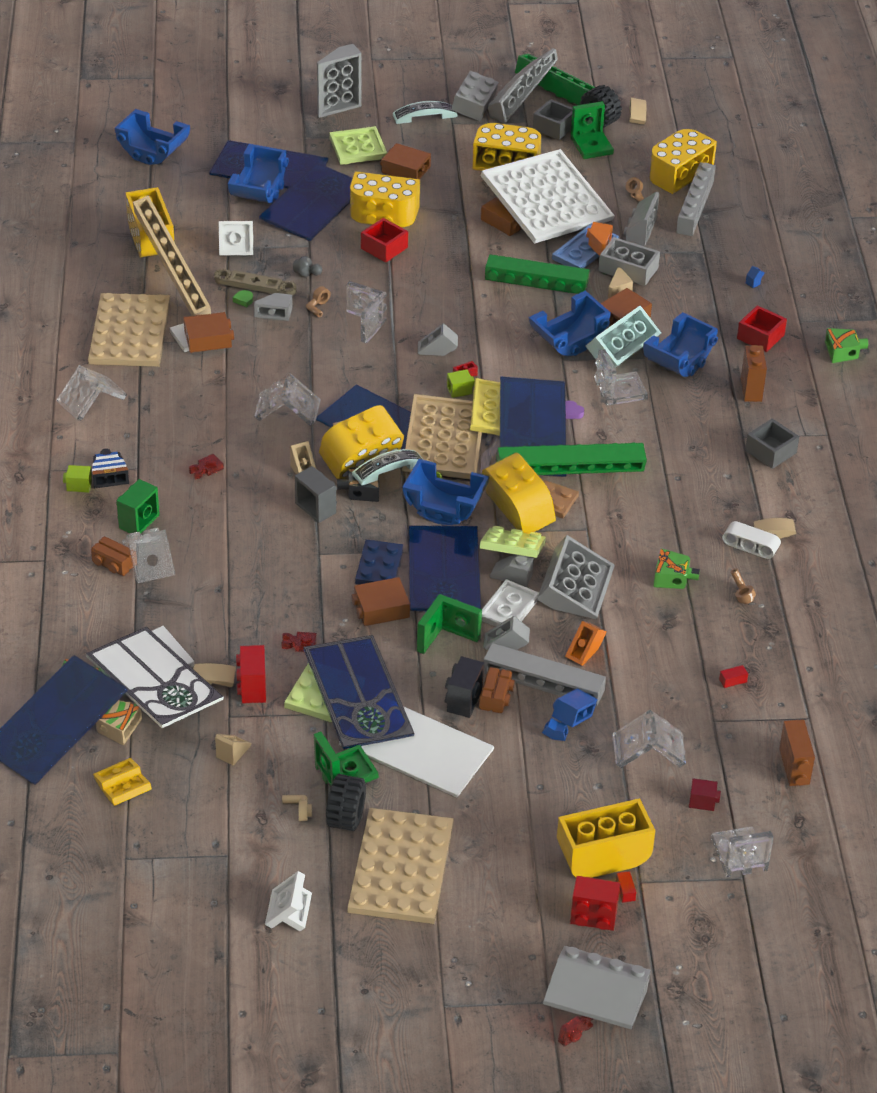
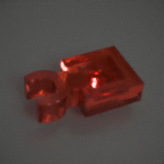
(208, 465)
(299, 641)
(573, 1030)

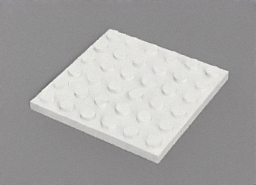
(547, 195)

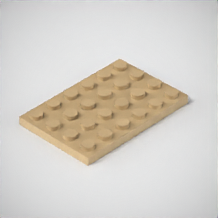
(129, 329)
(443, 435)
(401, 866)

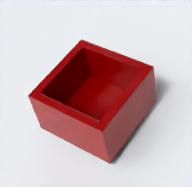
(384, 240)
(761, 328)
(251, 674)
(595, 903)

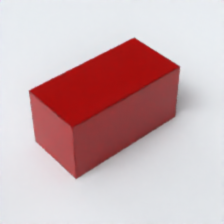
(471, 366)
(733, 676)
(627, 888)

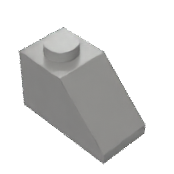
(275, 306)
(438, 342)
(515, 569)
(509, 634)

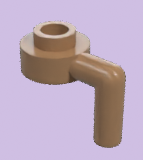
(635, 193)
(320, 296)
(744, 594)

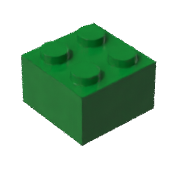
(138, 507)

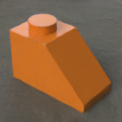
(599, 236)
(585, 643)

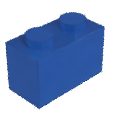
(574, 707)

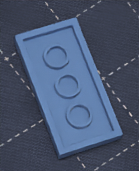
(577, 251)

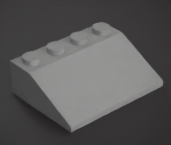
(339, 81)
(575, 579)
(597, 987)

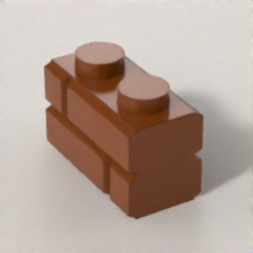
(112, 556)
(496, 690)

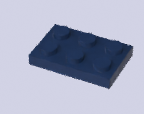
(378, 561)

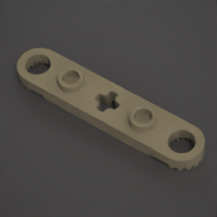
(254, 282)

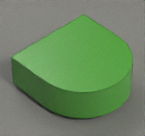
(243, 298)

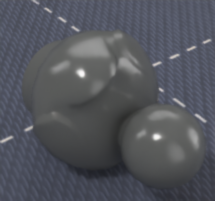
(305, 267)

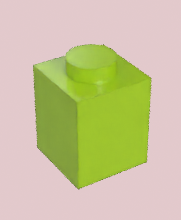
(460, 383)
(78, 478)

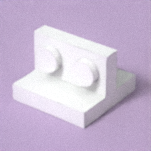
(235, 237)
(289, 903)

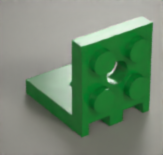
(589, 134)
(446, 615)
(334, 764)

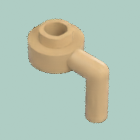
(305, 809)

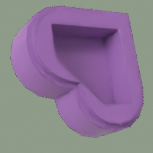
(573, 410)

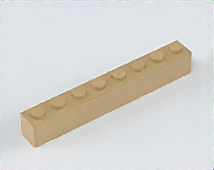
(171, 257)

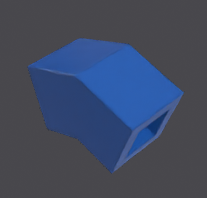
(754, 277)
(555, 730)

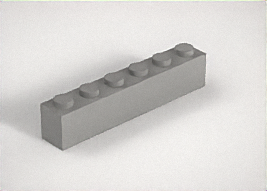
(696, 199)
(544, 673)

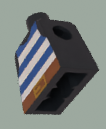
(109, 469)

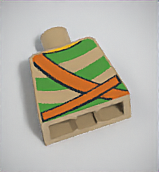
(119, 721)

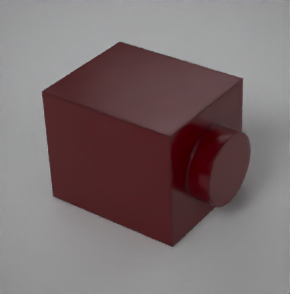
(704, 794)

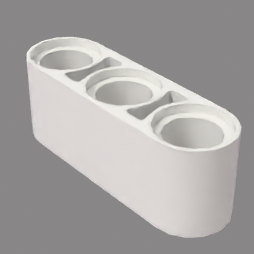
(751, 540)

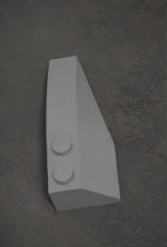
(520, 87)

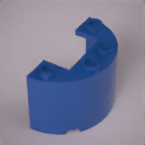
(146, 142)
(262, 174)
(575, 328)
(685, 347)
(442, 499)

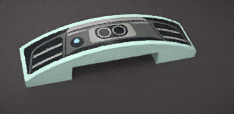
(423, 108)
(388, 461)

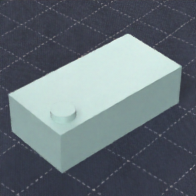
(625, 336)

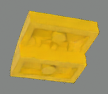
(122, 781)

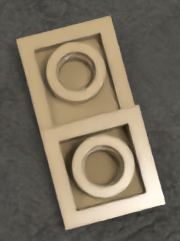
(637, 111)
(780, 526)
(216, 673)

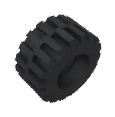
(610, 99)
(346, 802)

